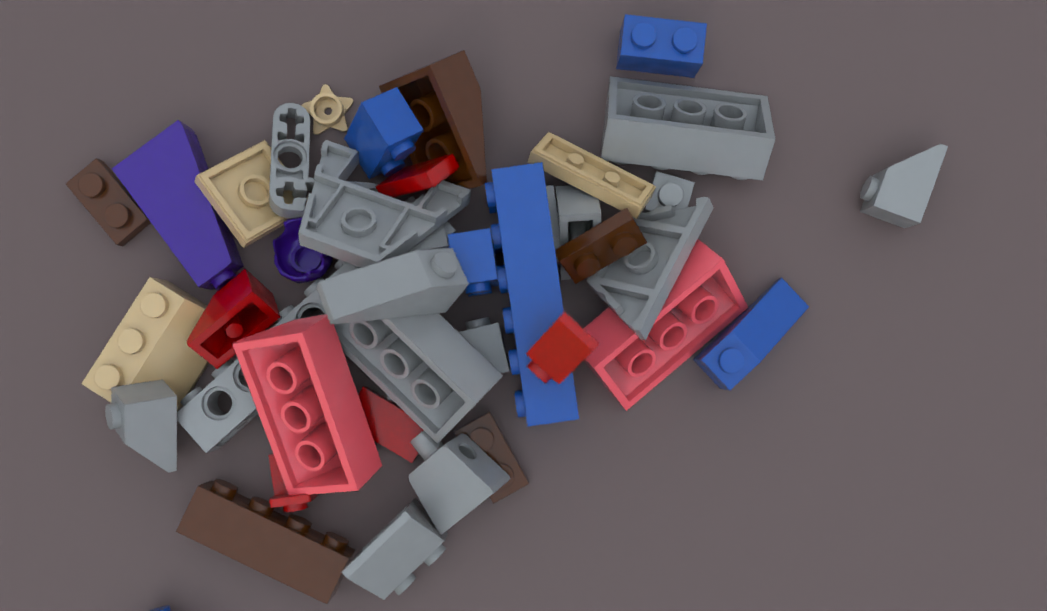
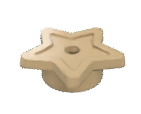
(325, 100)

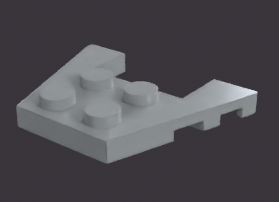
(366, 224)

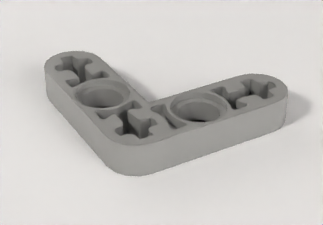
(296, 178)

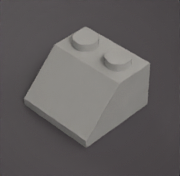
(396, 552)

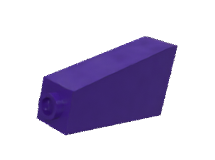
(163, 186)

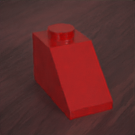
(232, 314)
(560, 350)

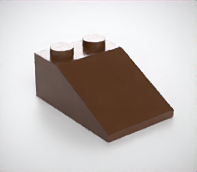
(450, 112)

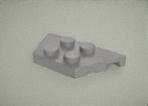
(643, 280)

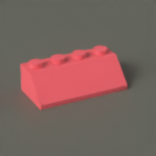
(695, 311)
(309, 406)

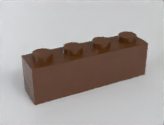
(266, 539)

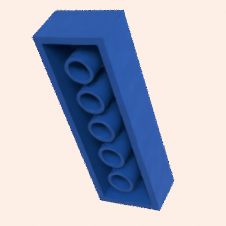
(532, 283)

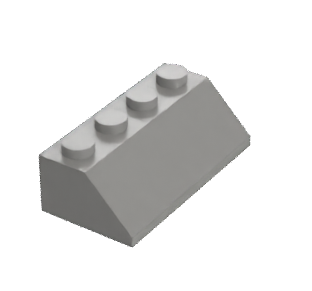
(687, 129)
(421, 367)

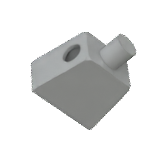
(453, 478)

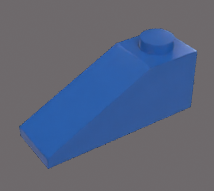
(751, 335)

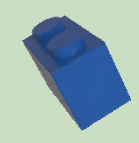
(661, 46)
(383, 133)
(477, 260)

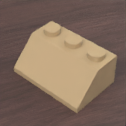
(152, 343)

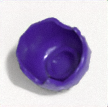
(297, 261)

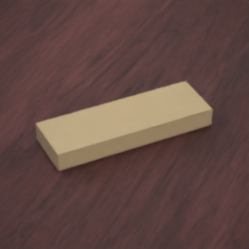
(592, 174)

